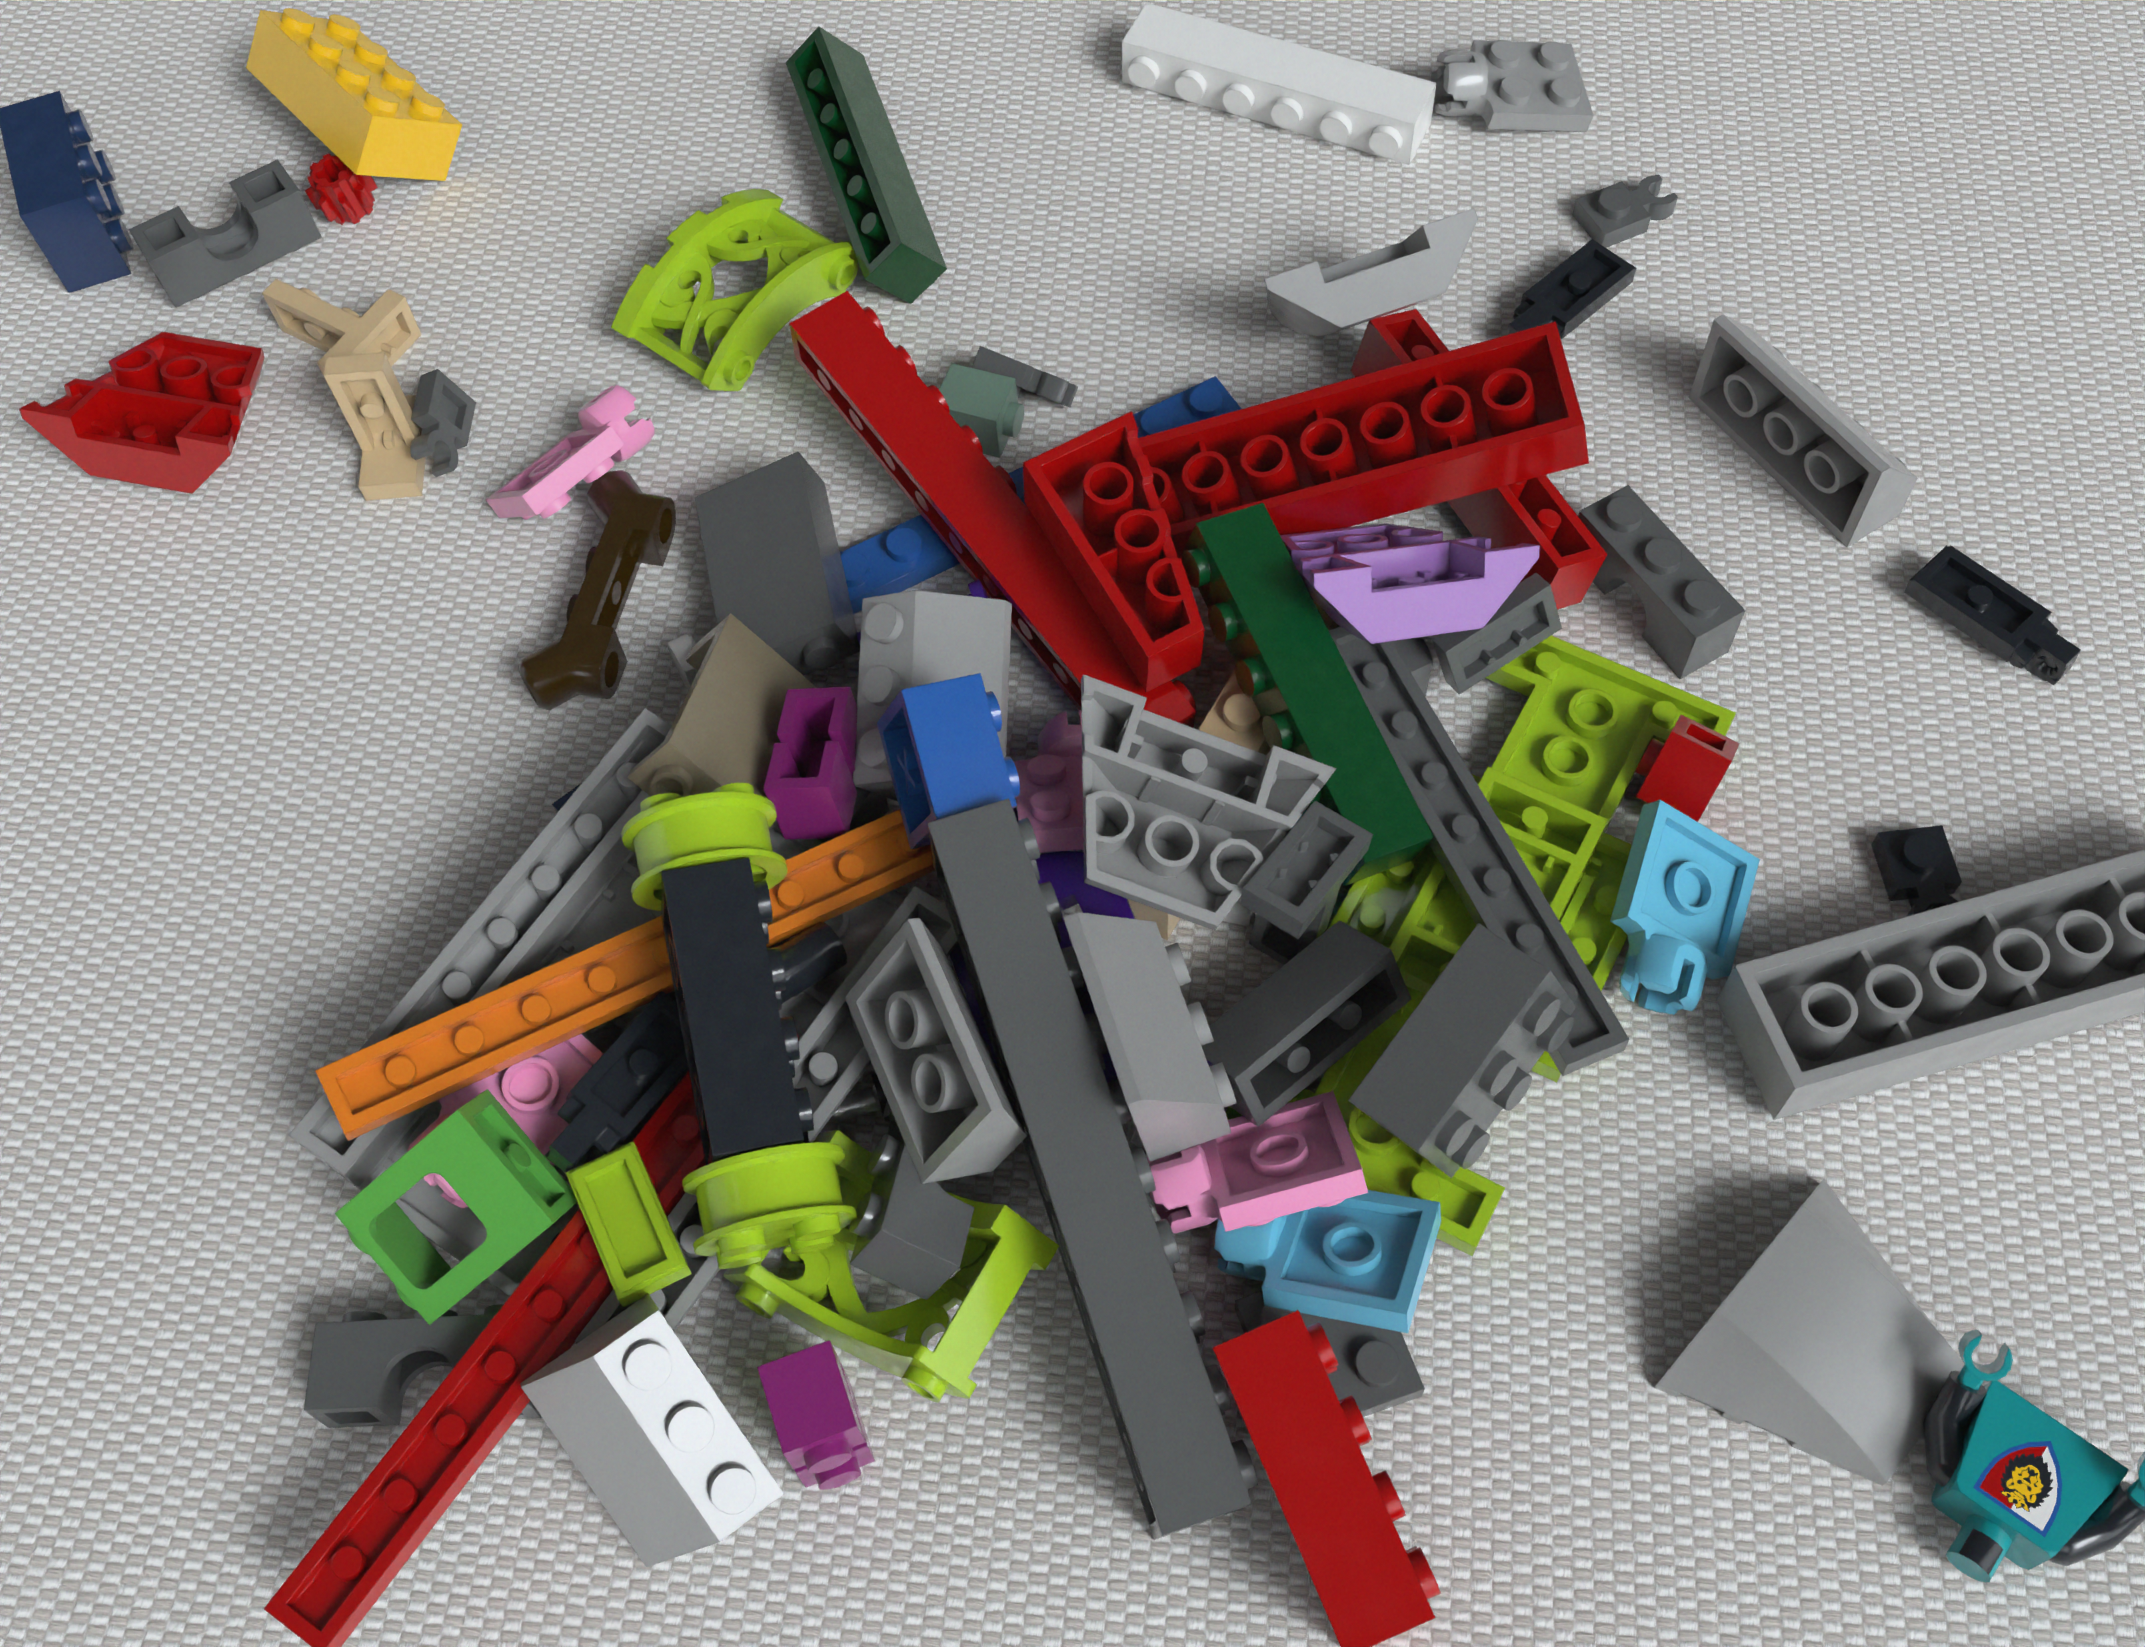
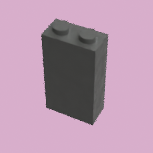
(779, 563)

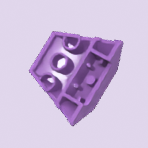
(1406, 580)

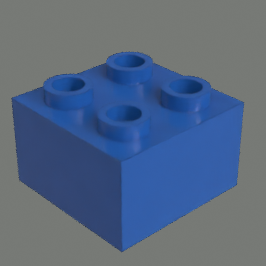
(945, 752)

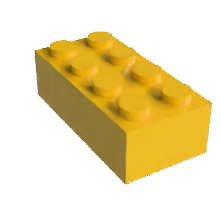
(353, 95)

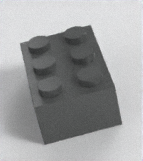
(1467, 1051)

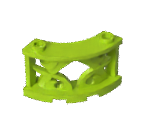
(745, 228)
(992, 1269)

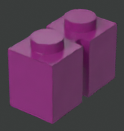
(814, 763)
(816, 1416)

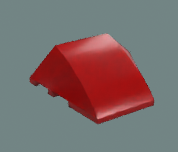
(159, 413)

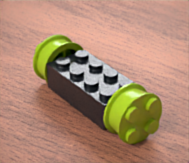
(710, 875)

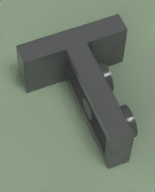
(1517, 626)
(1301, 882)

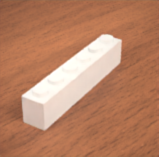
(1278, 82)

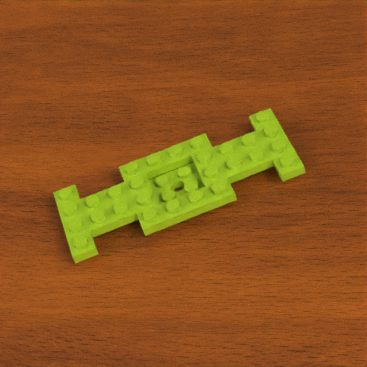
(1555, 799)

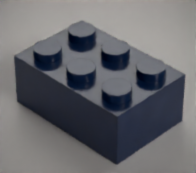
(65, 191)

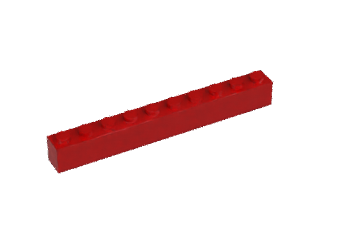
(965, 498)

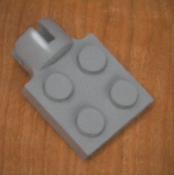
(1514, 86)

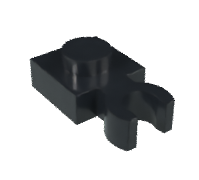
(1917, 867)

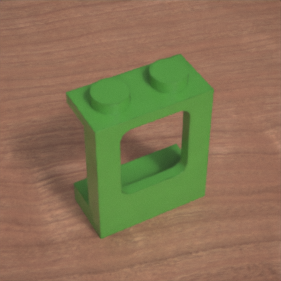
(496, 1176)

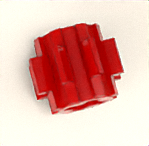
(340, 191)

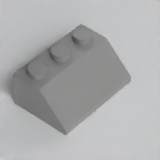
(922, 641)
(1152, 1032)
(933, 1060)
(652, 1436)

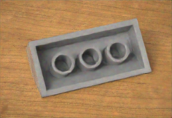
(1798, 433)

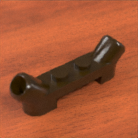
(589, 653)

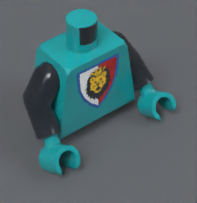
(2020, 1476)

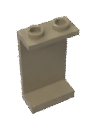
(726, 718)

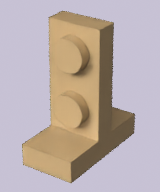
(341, 332)
(380, 422)

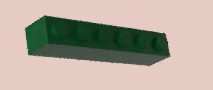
(865, 167)
(1301, 680)

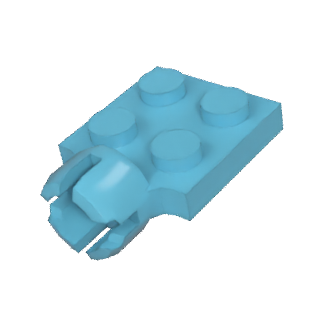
(1680, 908)
(1341, 1260)

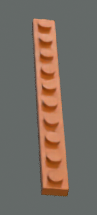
(596, 986)

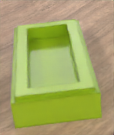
(628, 1224)

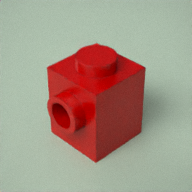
(1686, 767)

